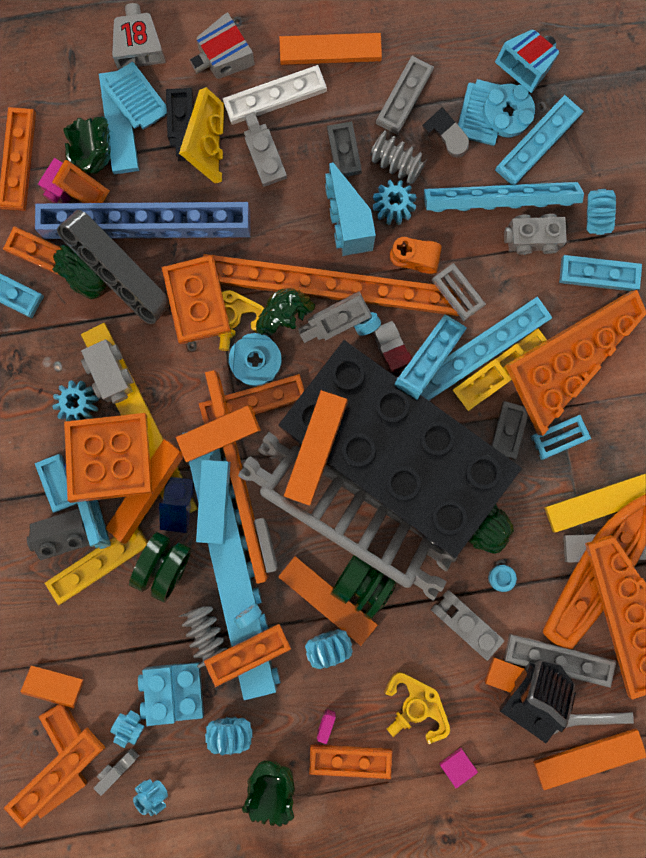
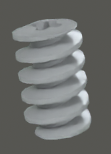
(397, 158)
(203, 633)

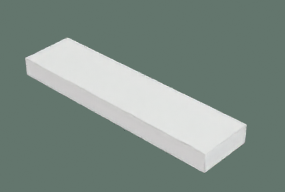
(275, 94)

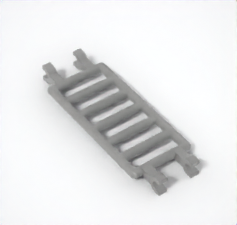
(414, 575)

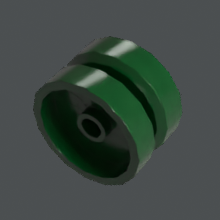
(160, 567)

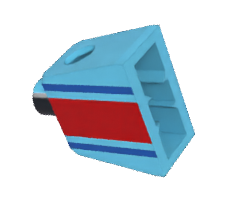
(528, 58)

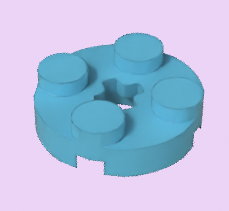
(500, 121)
(245, 349)

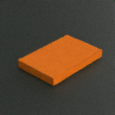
(196, 299)

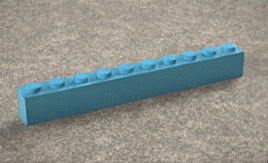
(237, 589)

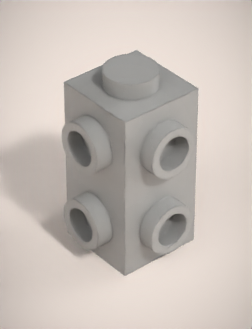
(536, 234)
(110, 378)

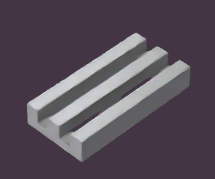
(451, 299)
(266, 545)

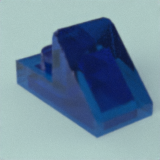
(176, 505)

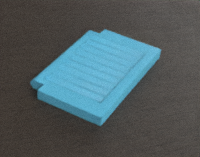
(135, 96)
(471, 116)

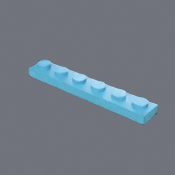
(503, 196)
(487, 346)

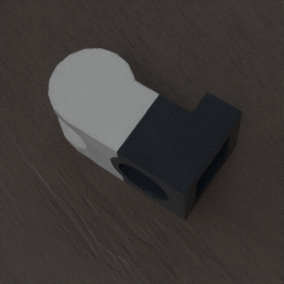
(449, 132)

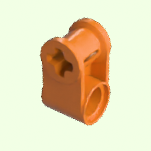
(419, 256)

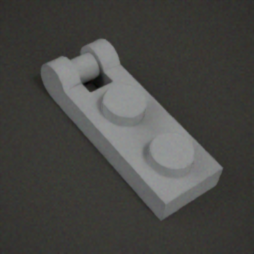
(468, 626)

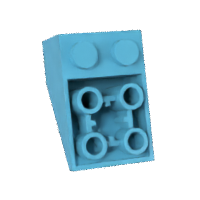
(353, 216)

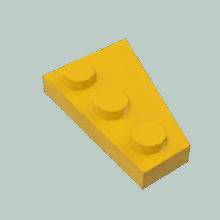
(203, 135)

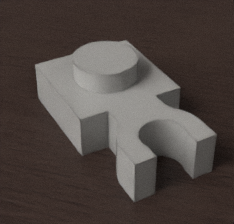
(111, 774)

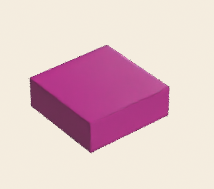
(326, 726)
(458, 768)

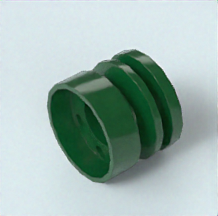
(366, 584)

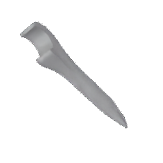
(599, 719)

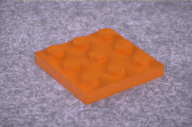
(107, 457)

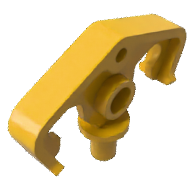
(235, 307)
(420, 704)

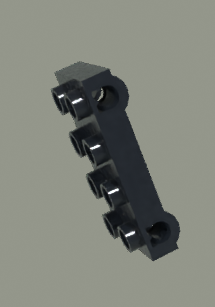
(406, 451)

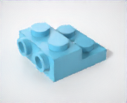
(171, 693)

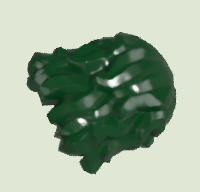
(88, 143)
(78, 273)
(281, 310)
(493, 532)
(270, 794)

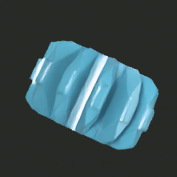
(394, 193)
(601, 211)
(66, 403)
(329, 649)
(228, 735)

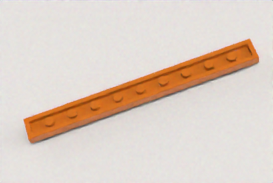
(333, 284)

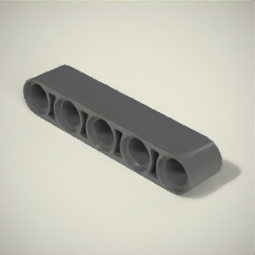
(113, 266)

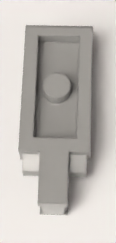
(263, 152)
(336, 318)

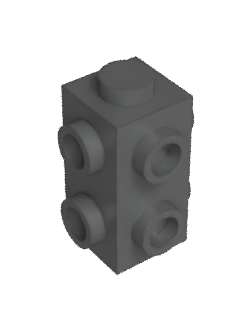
(57, 535)

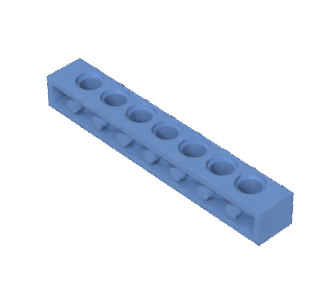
(152, 219)

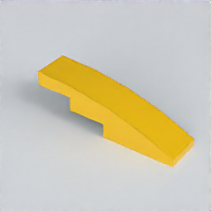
(494, 374)

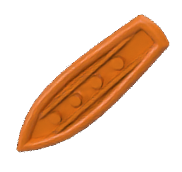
(580, 600)

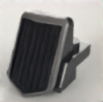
(541, 699)

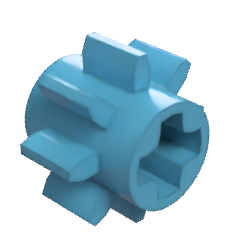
(127, 729)
(150, 797)

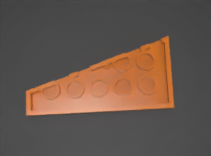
(567, 362)
(624, 607)

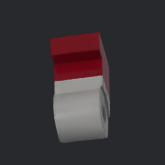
(391, 347)

